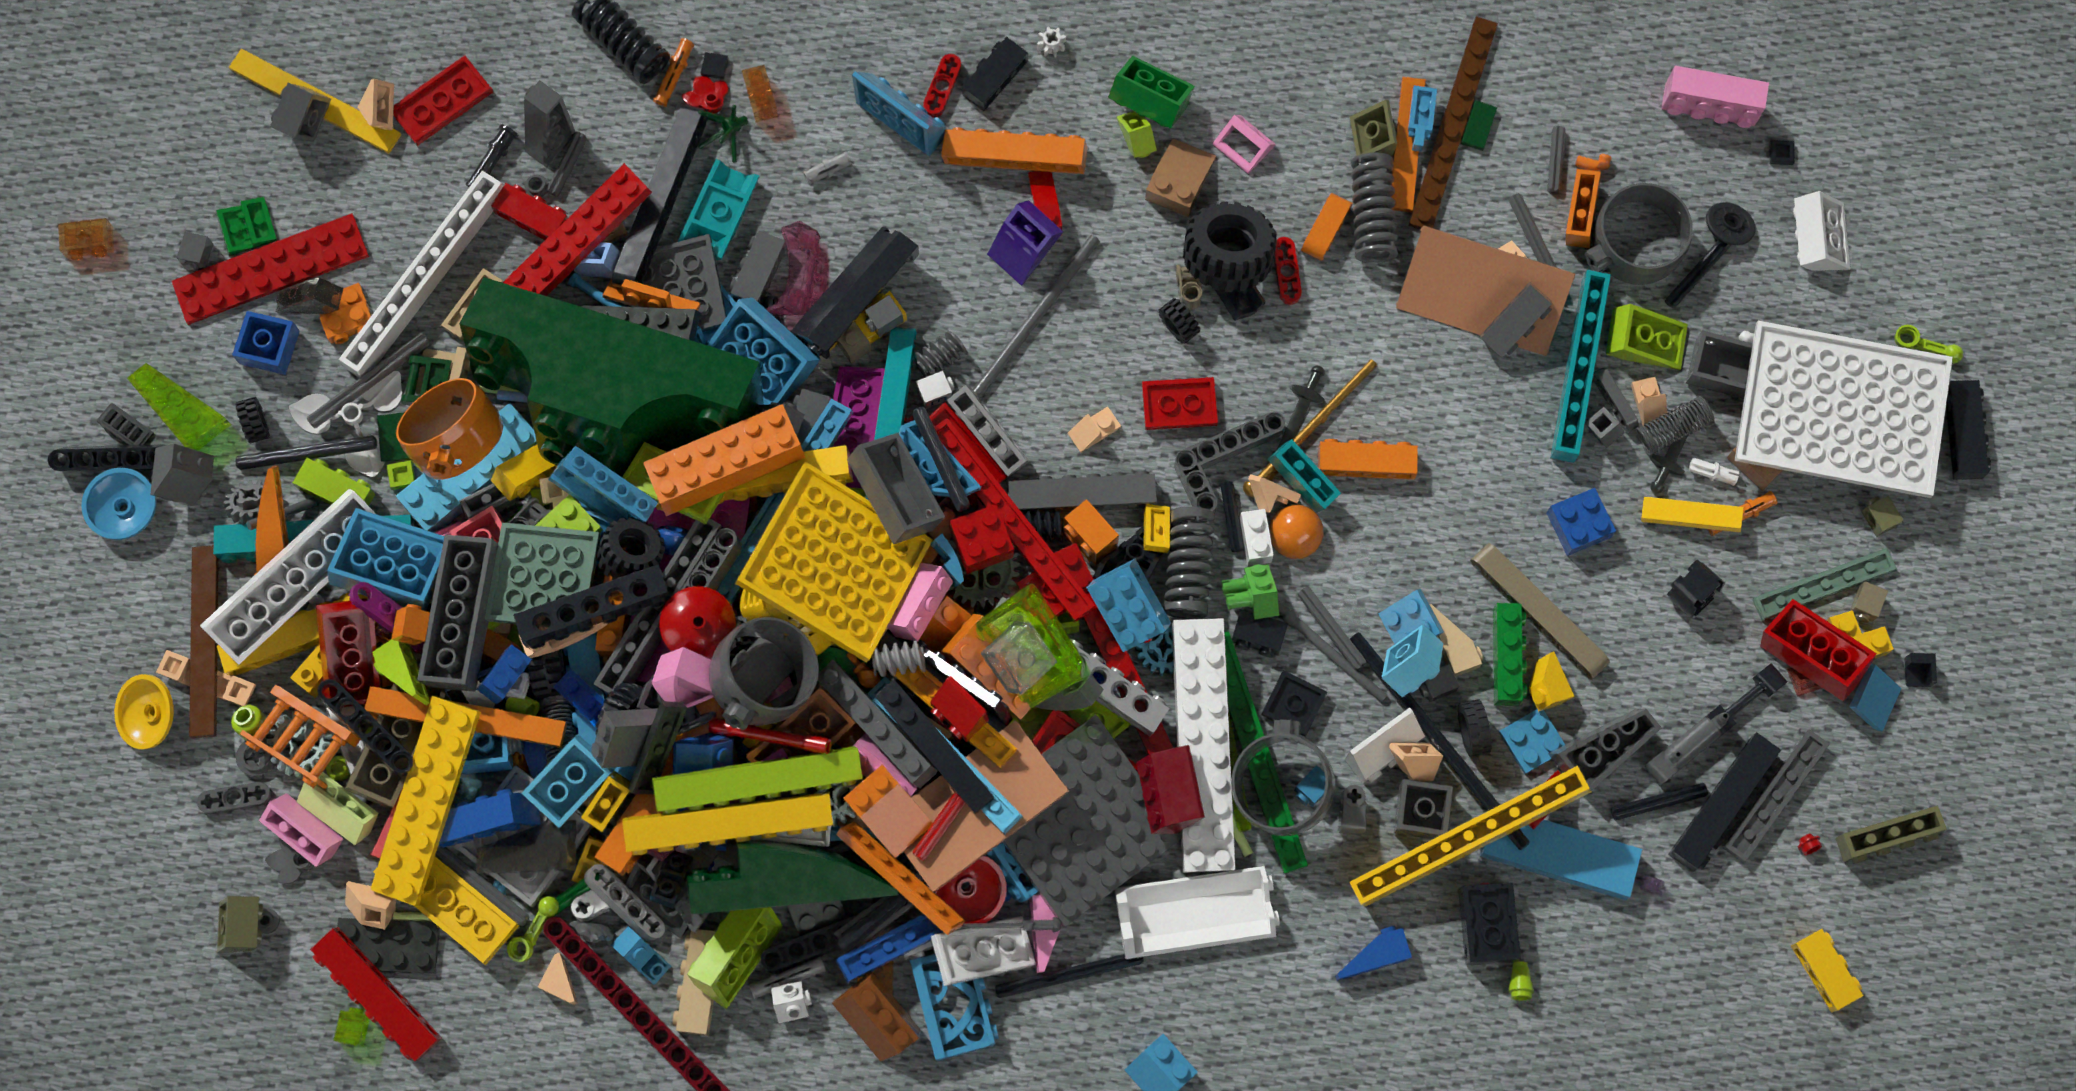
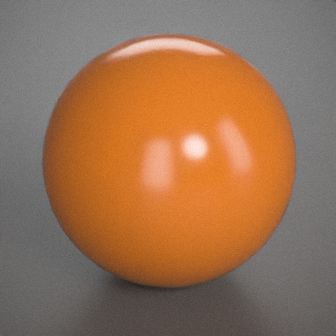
(1296, 531)

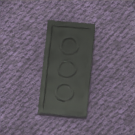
(399, 947)

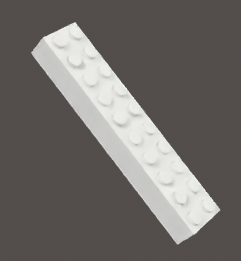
(1204, 727)

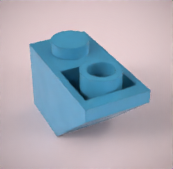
(641, 955)

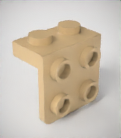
(459, 369)

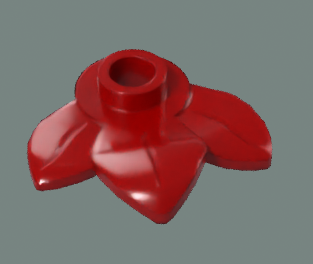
(705, 92)

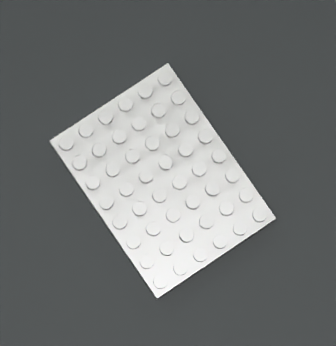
(1844, 409)

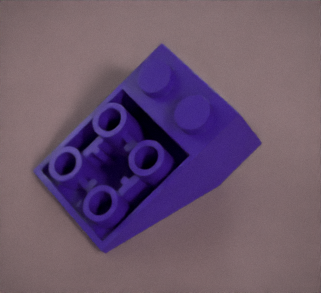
(1023, 241)

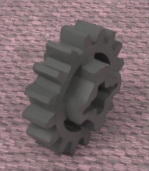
(244, 502)

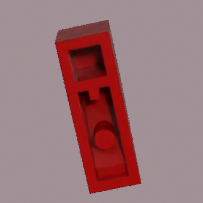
(1044, 195)

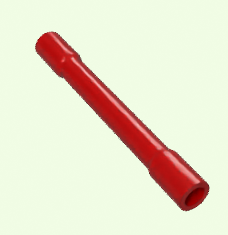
(809, 742)

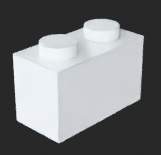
(1256, 537)

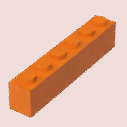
(1014, 151)

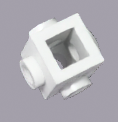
(790, 1001)

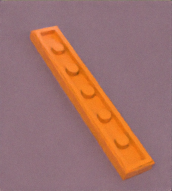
(1405, 159)
(900, 878)

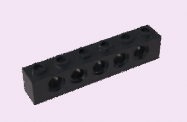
(578, 603)

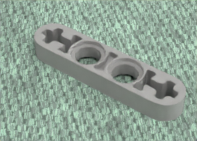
(627, 899)

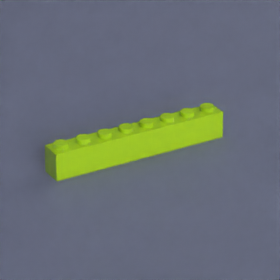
(756, 779)

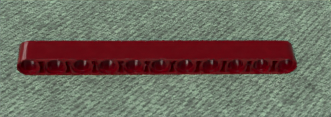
(637, 1007)

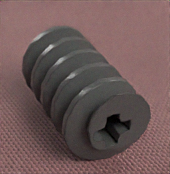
(939, 353)

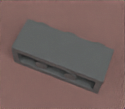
(758, 268)
(1516, 320)

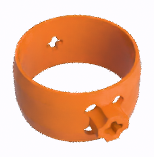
(435, 420)

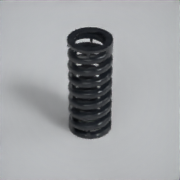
(622, 33)

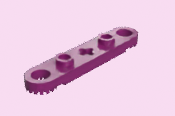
(378, 607)

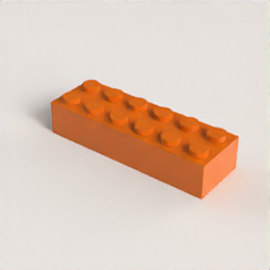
(724, 460)

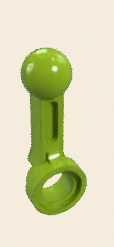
(1926, 345)
(547, 907)

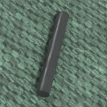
(289, 510)

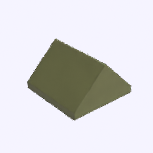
(1374, 130)

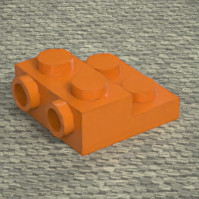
(349, 317)

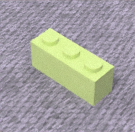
(338, 809)

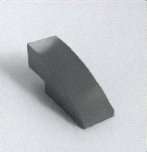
(1075, 696)

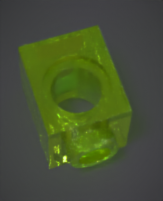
(352, 1027)

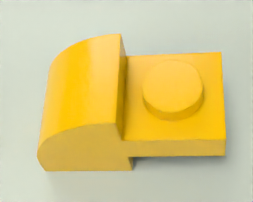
(587, 858)

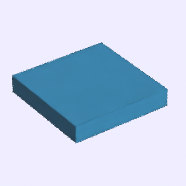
(1875, 697)

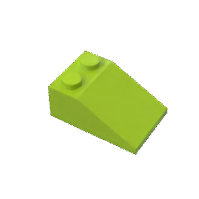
(1646, 337)

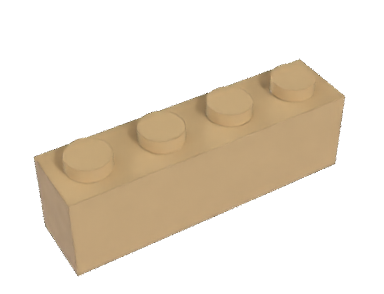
(695, 1006)

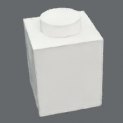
(935, 389)

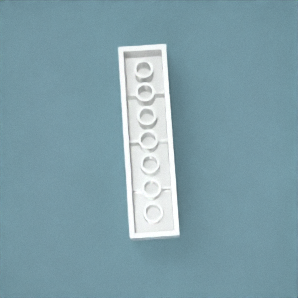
(282, 583)

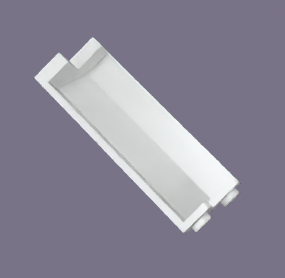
(1196, 912)

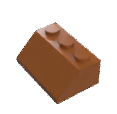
(877, 1017)

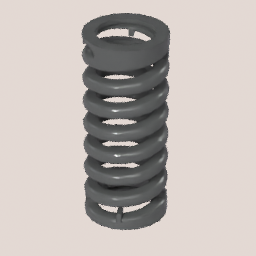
(1377, 206)
(1199, 516)

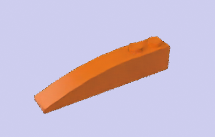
(271, 520)

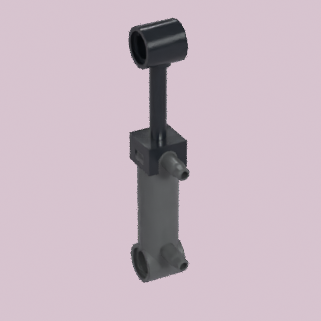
(1711, 728)

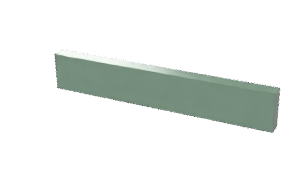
(1825, 583)

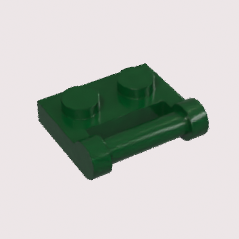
(435, 373)

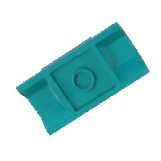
(720, 207)

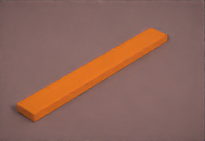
(490, 722)

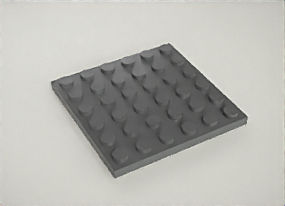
(1091, 834)

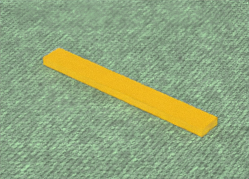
(338, 112)

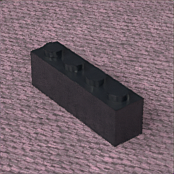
(1967, 430)

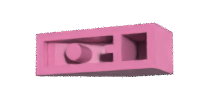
(1042, 939)

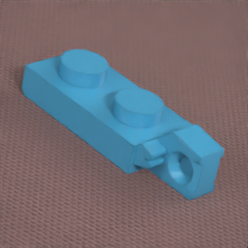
(1421, 115)

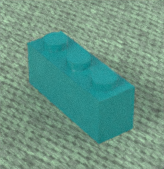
(1304, 476)

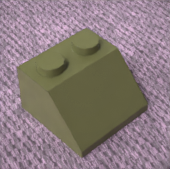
(239, 924)

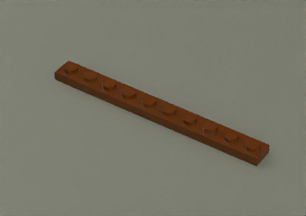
(1453, 123)

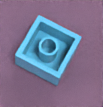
(1412, 661)

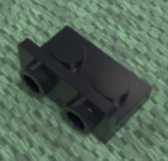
(1242, 303)

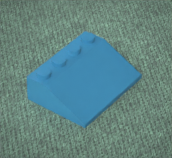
(898, 112)
(759, 336)
(389, 556)

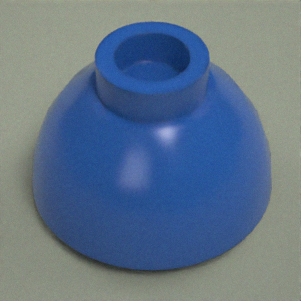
(672, 537)

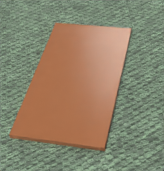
(1473, 283)
(1024, 781)

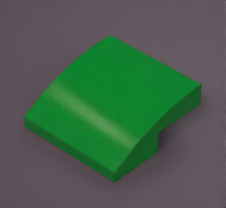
(257, 224)

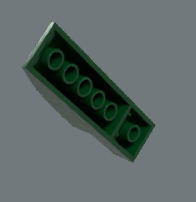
(782, 876)

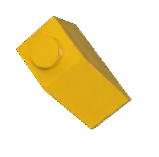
(1549, 683)

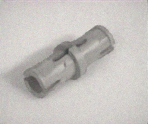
(827, 168)

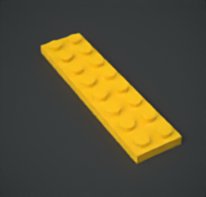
(425, 801)

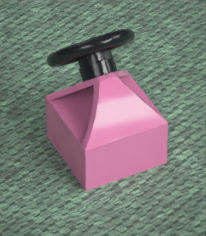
(685, 679)

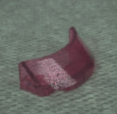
(805, 277)

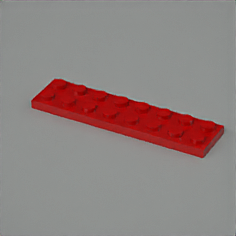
(580, 233)
(270, 268)

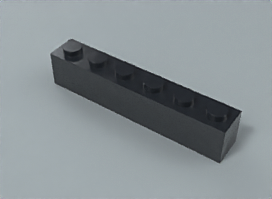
(1724, 803)

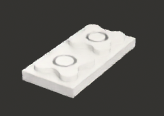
(982, 952)

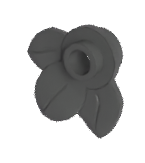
(287, 862)

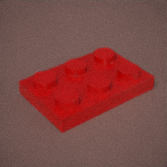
(1179, 403)

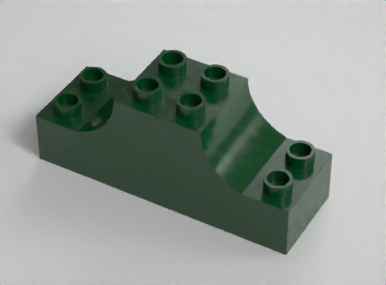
(602, 377)

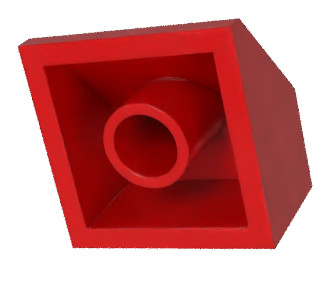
(958, 710)

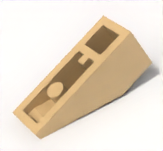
(1457, 647)

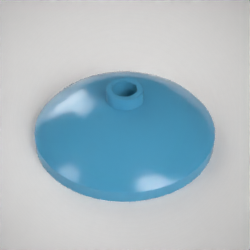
(108, 493)

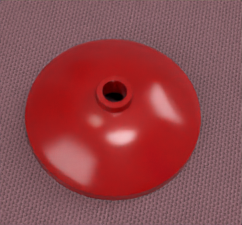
(691, 603)
(982, 897)

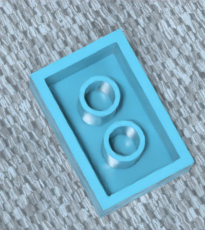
(566, 781)

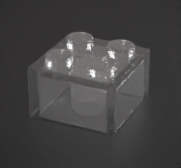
(1018, 657)

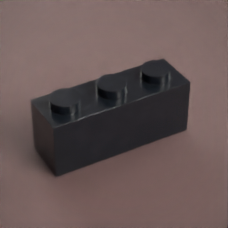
(994, 73)

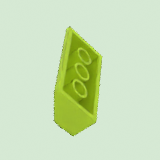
(734, 953)

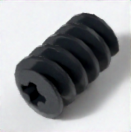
(1047, 525)

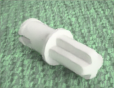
(1714, 471)

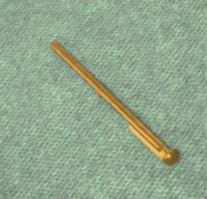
(1269, 471)

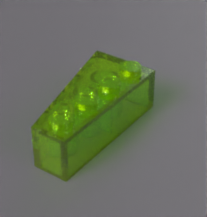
(183, 413)

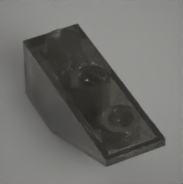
(310, 297)

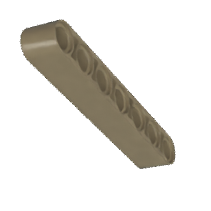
(1541, 611)

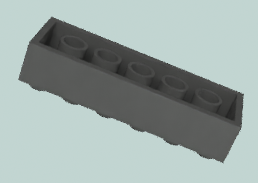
(457, 614)

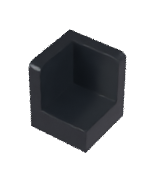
(1920, 670)

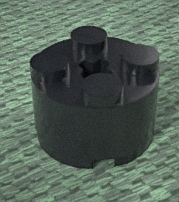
(1695, 589)

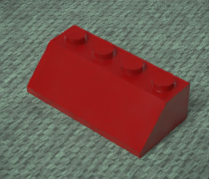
(1817, 649)

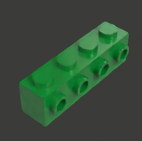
(1507, 654)

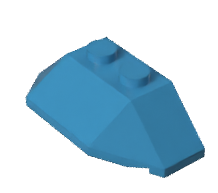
(918, 449)

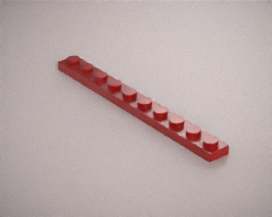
(1020, 530)
(1108, 646)

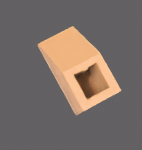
(369, 906)

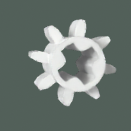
(1054, 46)

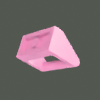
(1252, 134)

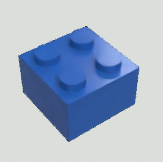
(266, 342)
(1581, 521)

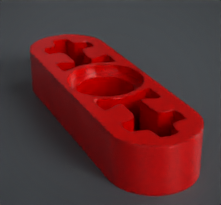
(942, 68)
(1296, 286)

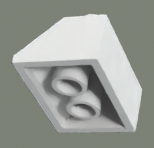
(1821, 232)
(1374, 752)

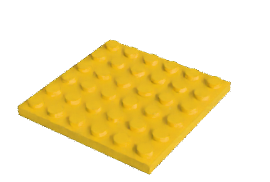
(832, 563)

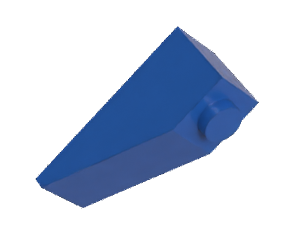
(1383, 951)

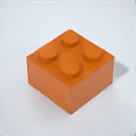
(1090, 532)

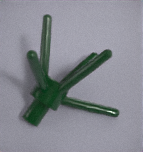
(730, 126)

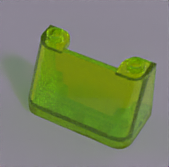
(1031, 607)

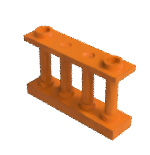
(302, 714)

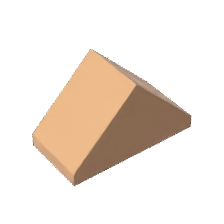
(378, 104)
(557, 980)

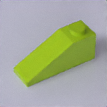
(399, 665)

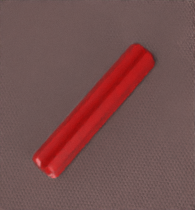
(938, 827)

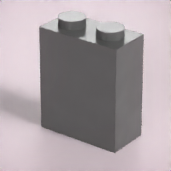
(622, 737)

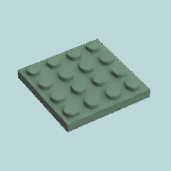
(539, 567)

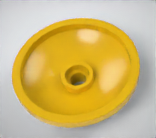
(144, 711)

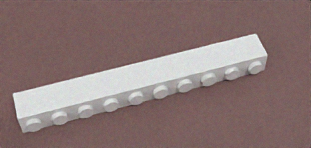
(422, 276)

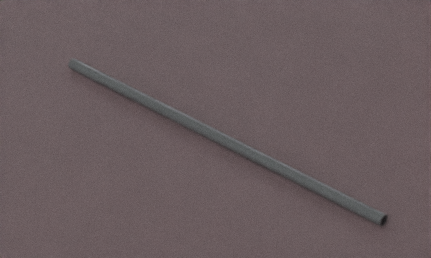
(1035, 316)

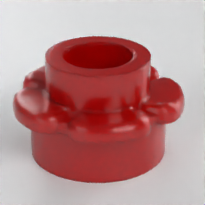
(1809, 844)

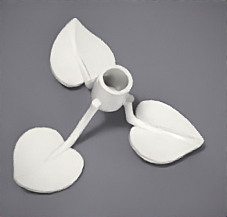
(382, 396)

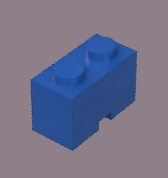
(503, 674)

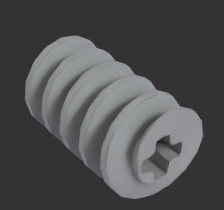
(899, 659)

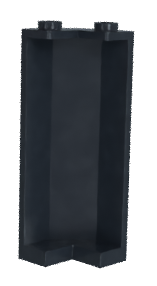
(854, 290)

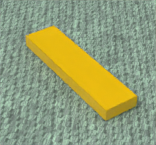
(1692, 514)

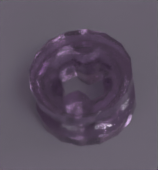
(1652, 885)

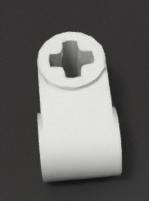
(596, 907)

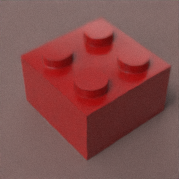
(981, 539)

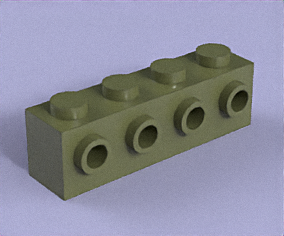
(1891, 833)

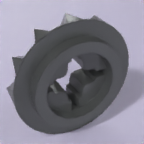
(251, 767)

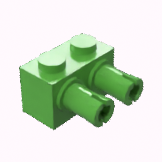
(1253, 590)

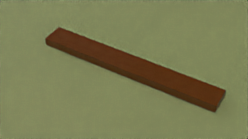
(202, 647)

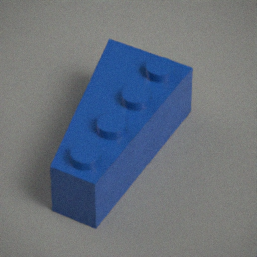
(487, 817)

